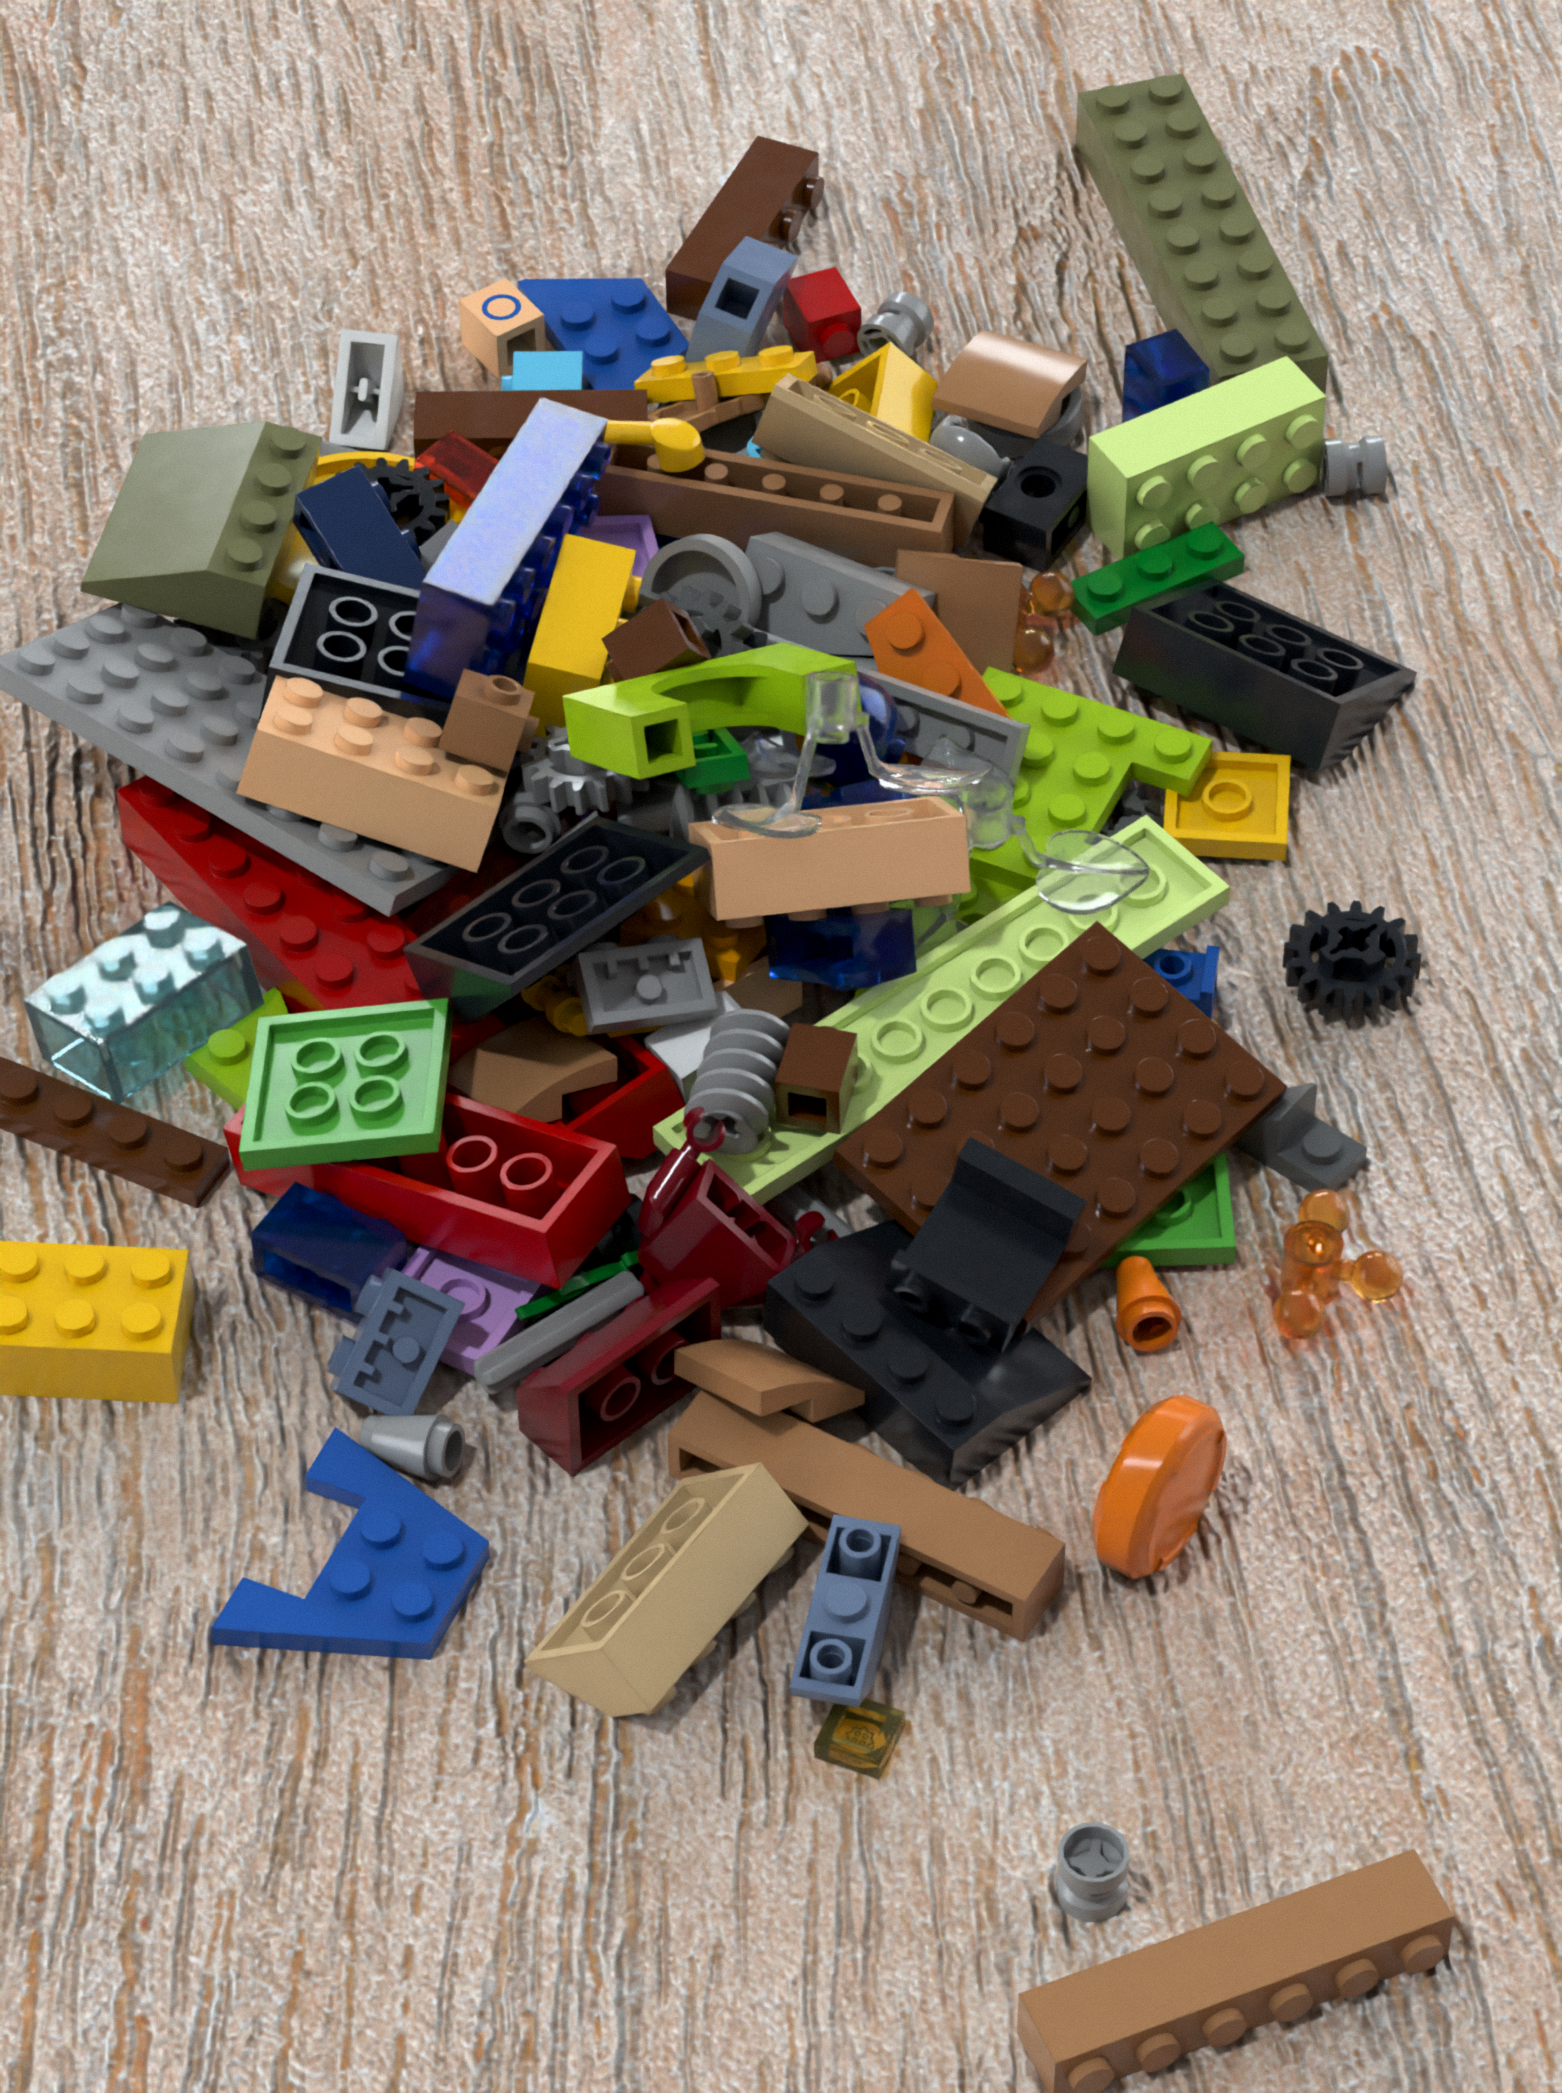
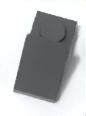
(1302, 1145)

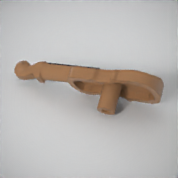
(712, 410)

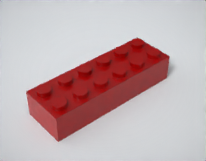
(493, 1193)

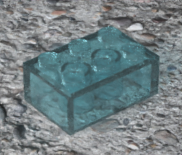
(143, 1001)

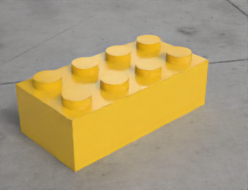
(94, 1321)

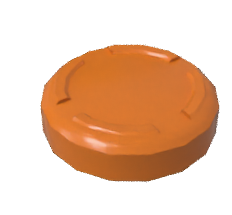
(1159, 1486)

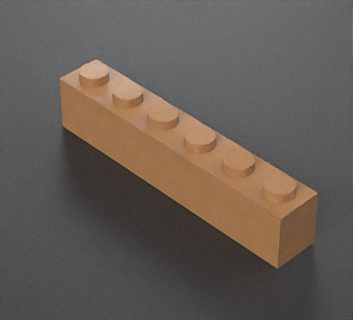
(757, 496)
(948, 1543)
(1235, 1975)

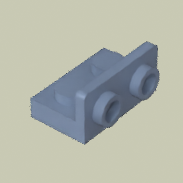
(394, 1343)

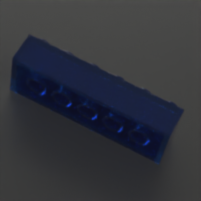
(507, 548)

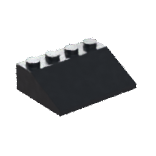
(356, 640)
(1259, 672)
(546, 914)
(924, 1385)

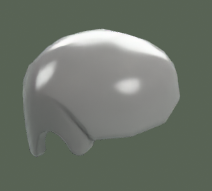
(970, 449)

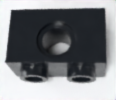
(1037, 506)

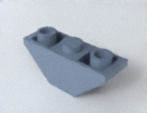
(741, 300)
(848, 1612)

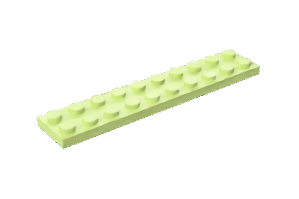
(956, 986)

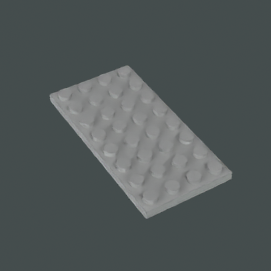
(189, 722)

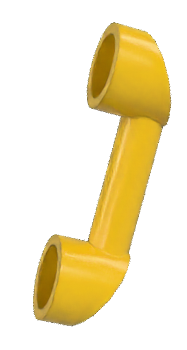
(675, 441)

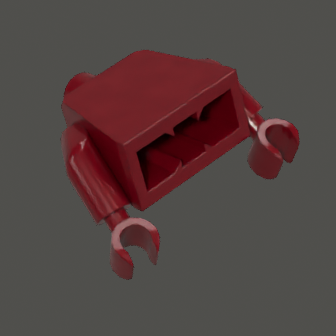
(708, 1226)

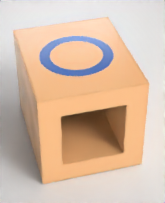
(500, 323)

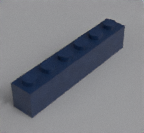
(352, 532)

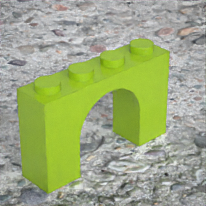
(649, 720)

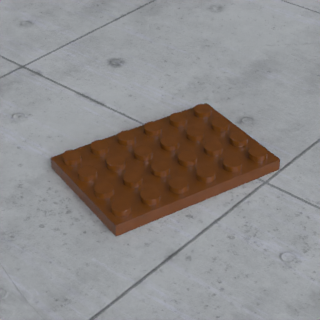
(1085, 1080)

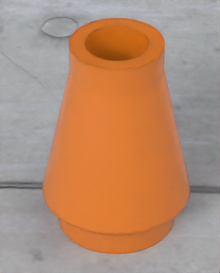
(1144, 1308)

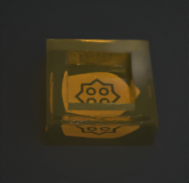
(860, 1737)

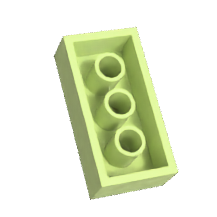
(1205, 458)

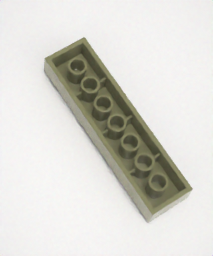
(1193, 229)

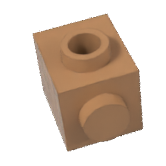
(489, 720)

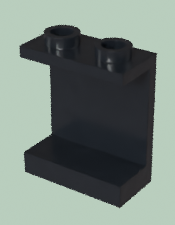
(986, 1246)

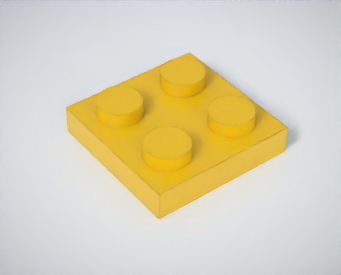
(1234, 808)

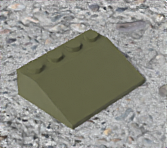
(205, 523)

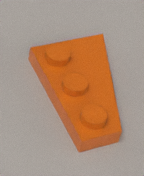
(919, 650)

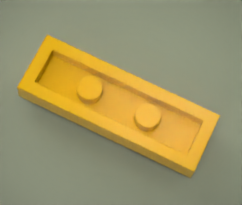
(671, 376)

